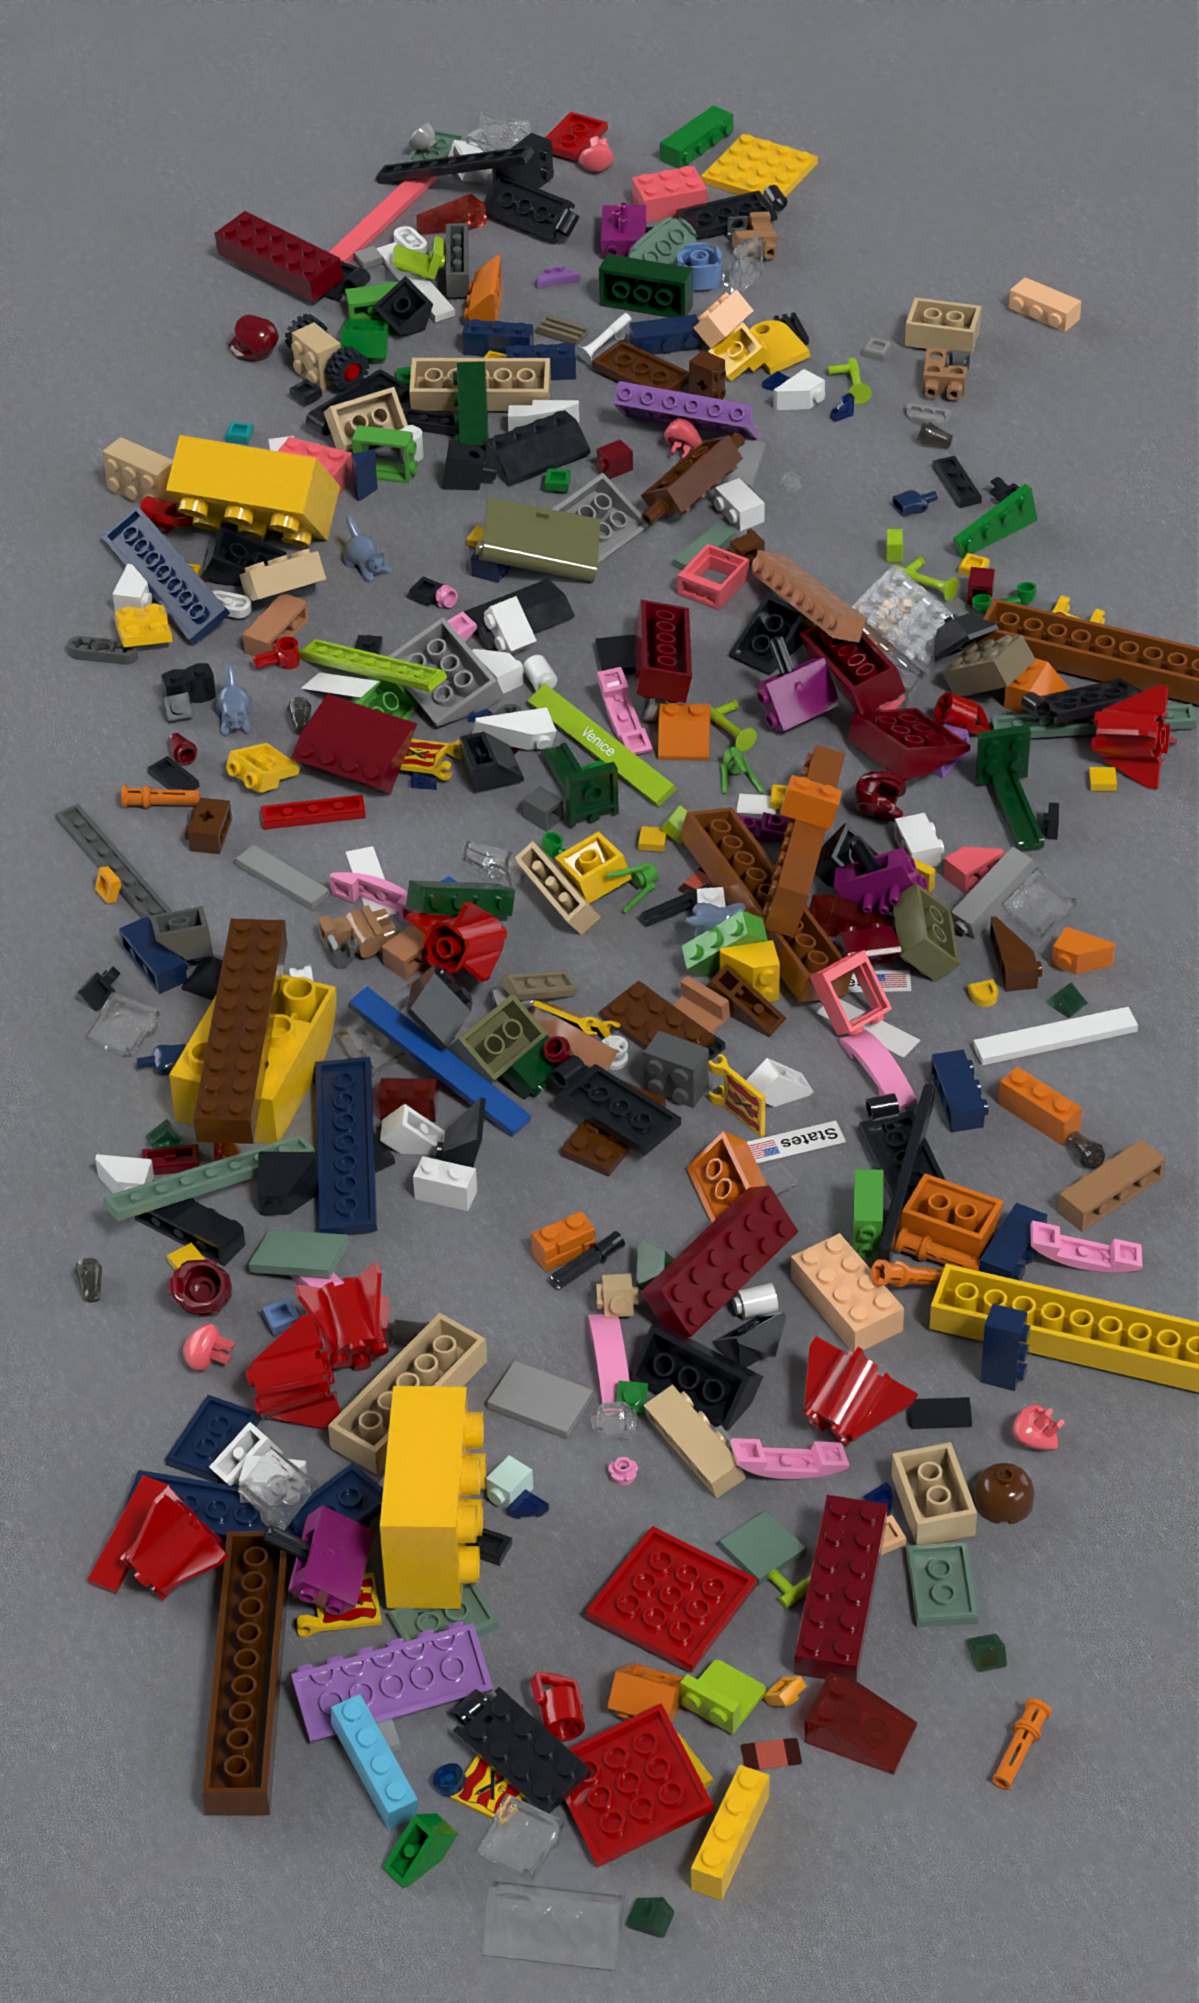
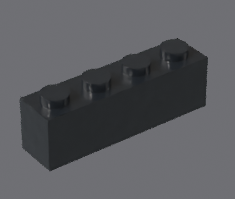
(196, 1224)

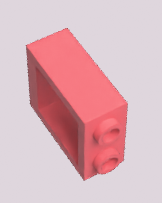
(708, 592)
(869, 984)

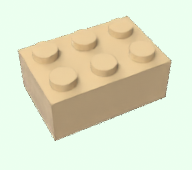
(942, 325)
(373, 410)
(136, 471)
(282, 574)
(934, 1494)

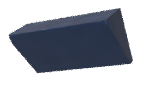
(364, 473)

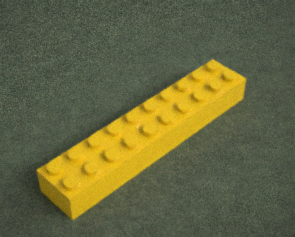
(1073, 1326)

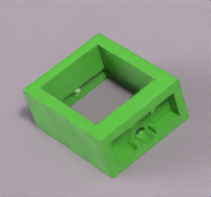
(390, 438)
(867, 1212)

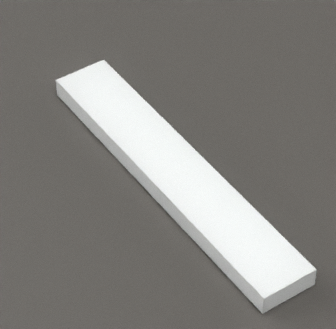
(441, 307)
(1055, 1035)

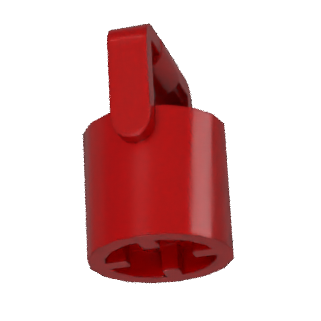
(164, 514)
(960, 713)
(560, 1705)

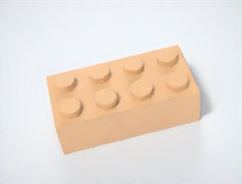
(845, 1295)

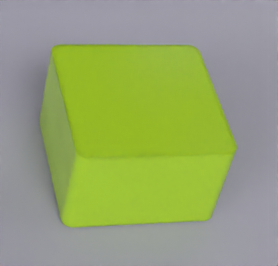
(894, 545)
(674, 824)

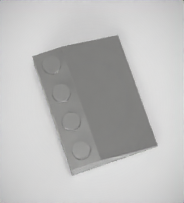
(617, 516)
(468, 681)

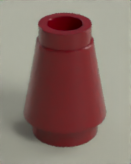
(182, 749)
(557, 1049)

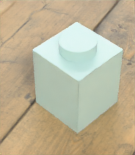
(508, 1482)

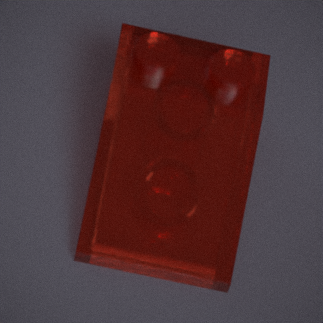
(858, 1725)

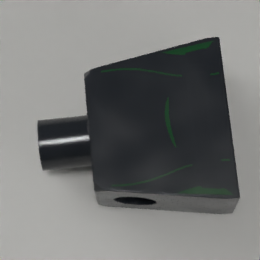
(466, 467)

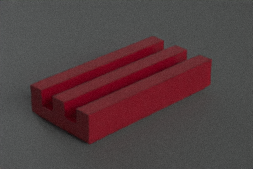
(170, 1160)

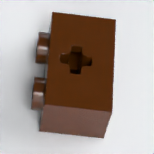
(707, 375)
(209, 825)

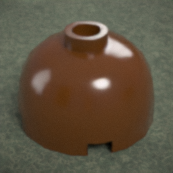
(1004, 1493)

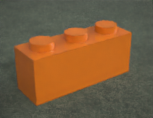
(1039, 1105)

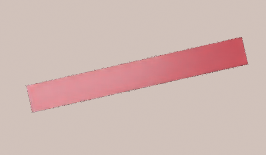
(381, 217)

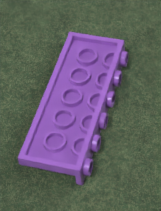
(669, 405)
(394, 1679)

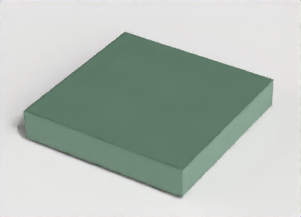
(762, 1546)

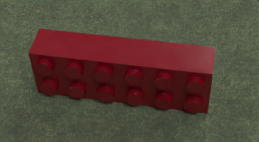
(279, 256)
(663, 651)
(856, 669)
(720, 1261)
(840, 1588)

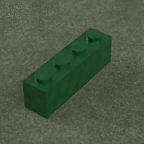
(471, 404)
(449, 897)

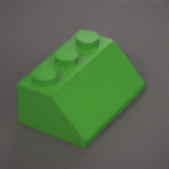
(388, 698)

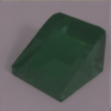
(1067, 1000)
(164, 1136)
(987, 1652)
(651, 1916)

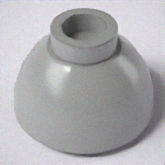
(423, 138)
(651, 709)

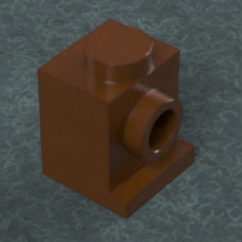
(747, 545)

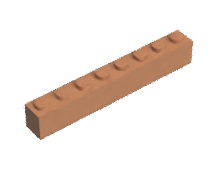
(808, 596)

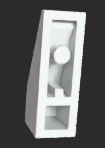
(520, 729)

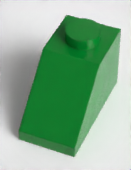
(419, 1848)

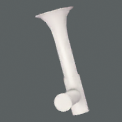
(615, 328)

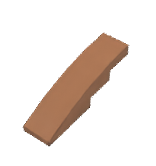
(584, 1046)

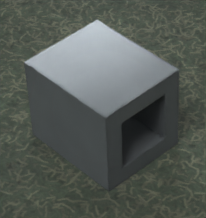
(543, 808)

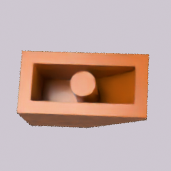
(1081, 952)

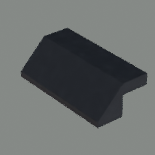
(541, 603)

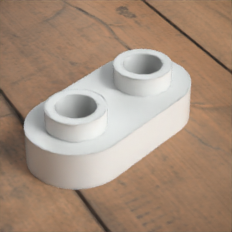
(410, 239)
(238, 605)

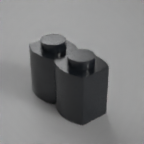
(196, 680)

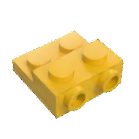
(741, 351)
(142, 625)
(260, 766)

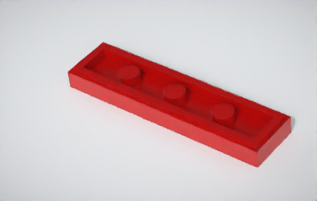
(313, 812)
(110, 1569)

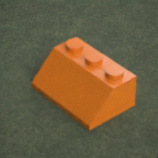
(485, 292)
(724, 1173)
(952, 1215)

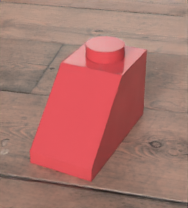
(969, 866)

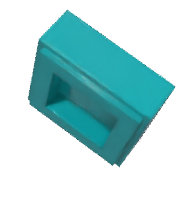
(239, 433)

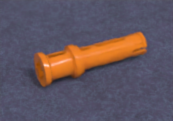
(147, 797)
(927, 1249)
(901, 1274)
(1025, 1734)

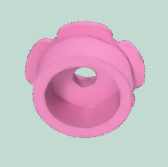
(446, 596)
(623, 1470)

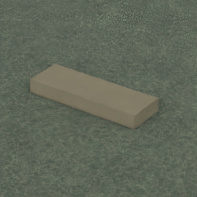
(539, 985)

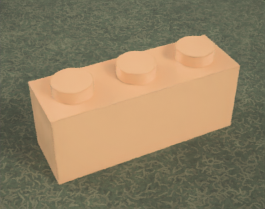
(1044, 304)
(722, 317)

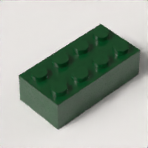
(645, 286)

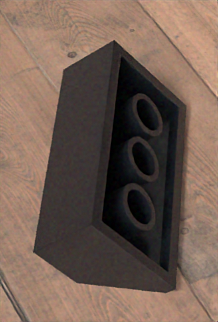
(536, 447)
(710, 1380)

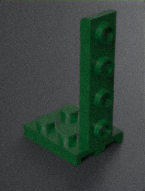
(1002, 762)
(587, 791)

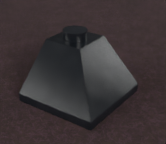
(959, 633)
(836, 854)
(463, 1137)
(286, 1181)

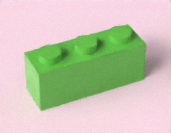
(362, 299)
(703, 952)

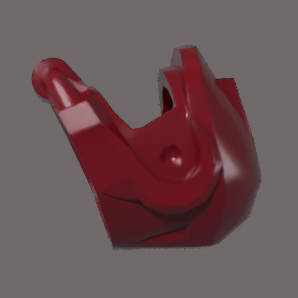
(257, 338)
(878, 793)
(200, 1287)

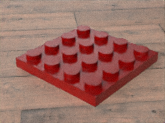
(671, 1598)
(637, 1786)

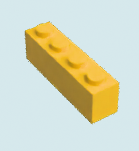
(730, 1832)

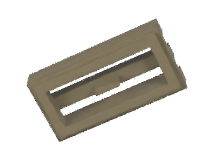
(562, 330)

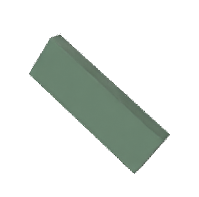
(717, 536)

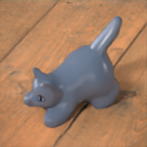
(362, 552)
(233, 705)
(710, 915)

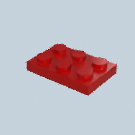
(574, 135)

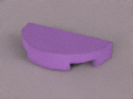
(557, 276)

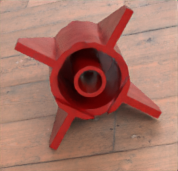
(1135, 735)
(464, 941)
(350, 1318)
(295, 1378)
(848, 1393)
(173, 1546)

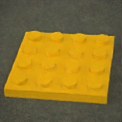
(756, 164)

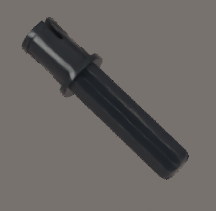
(671, 907)
(596, 1254)

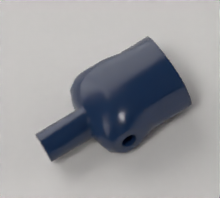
(912, 502)
(163, 1058)

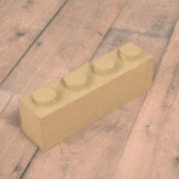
(557, 888)
(694, 1440)

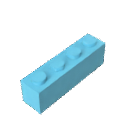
(374, 1761)

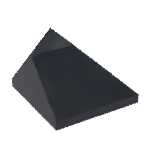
(405, 307)
(205, 977)
(753, 1339)

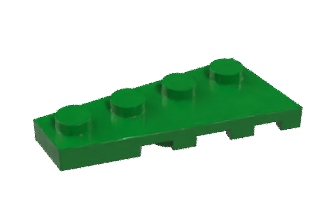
(1002, 520)

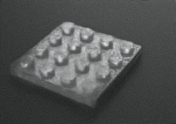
(903, 619)

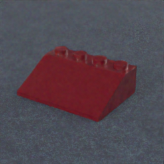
(905, 741)
(355, 743)

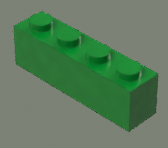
(696, 137)

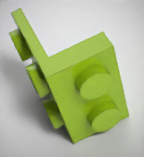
(419, 263)
(721, 1695)

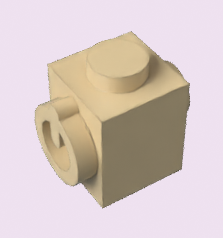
(617, 1295)

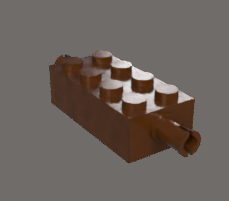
(692, 477)

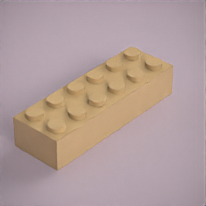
(507, 379)
(437, 1356)

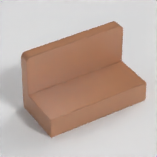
(703, 1005)

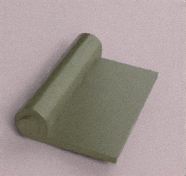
(540, 540)

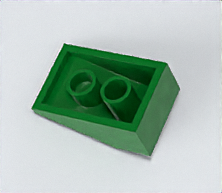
(366, 336)

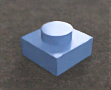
(280, 1316)

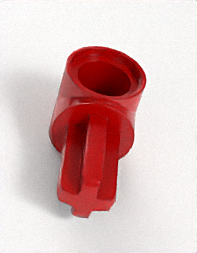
(284, 654)

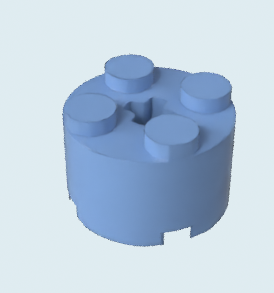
(705, 264)

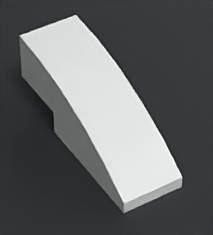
(524, 414)

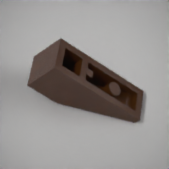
(1014, 958)
(746, 1002)

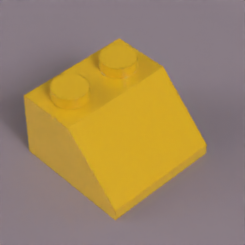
(588, 865)
(755, 964)

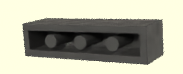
(457, 260)

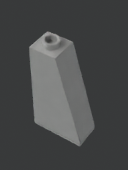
(985, 900)

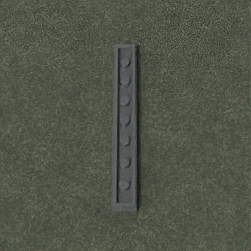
(104, 853)

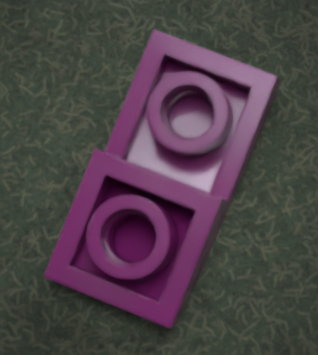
(768, 828)

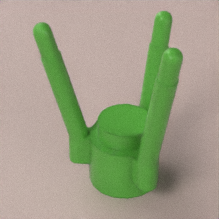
(735, 763)
(642, 876)

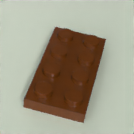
(639, 367)
(645, 1013)
(596, 1148)

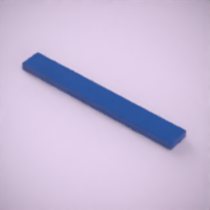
(440, 1063)

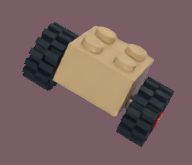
(321, 356)

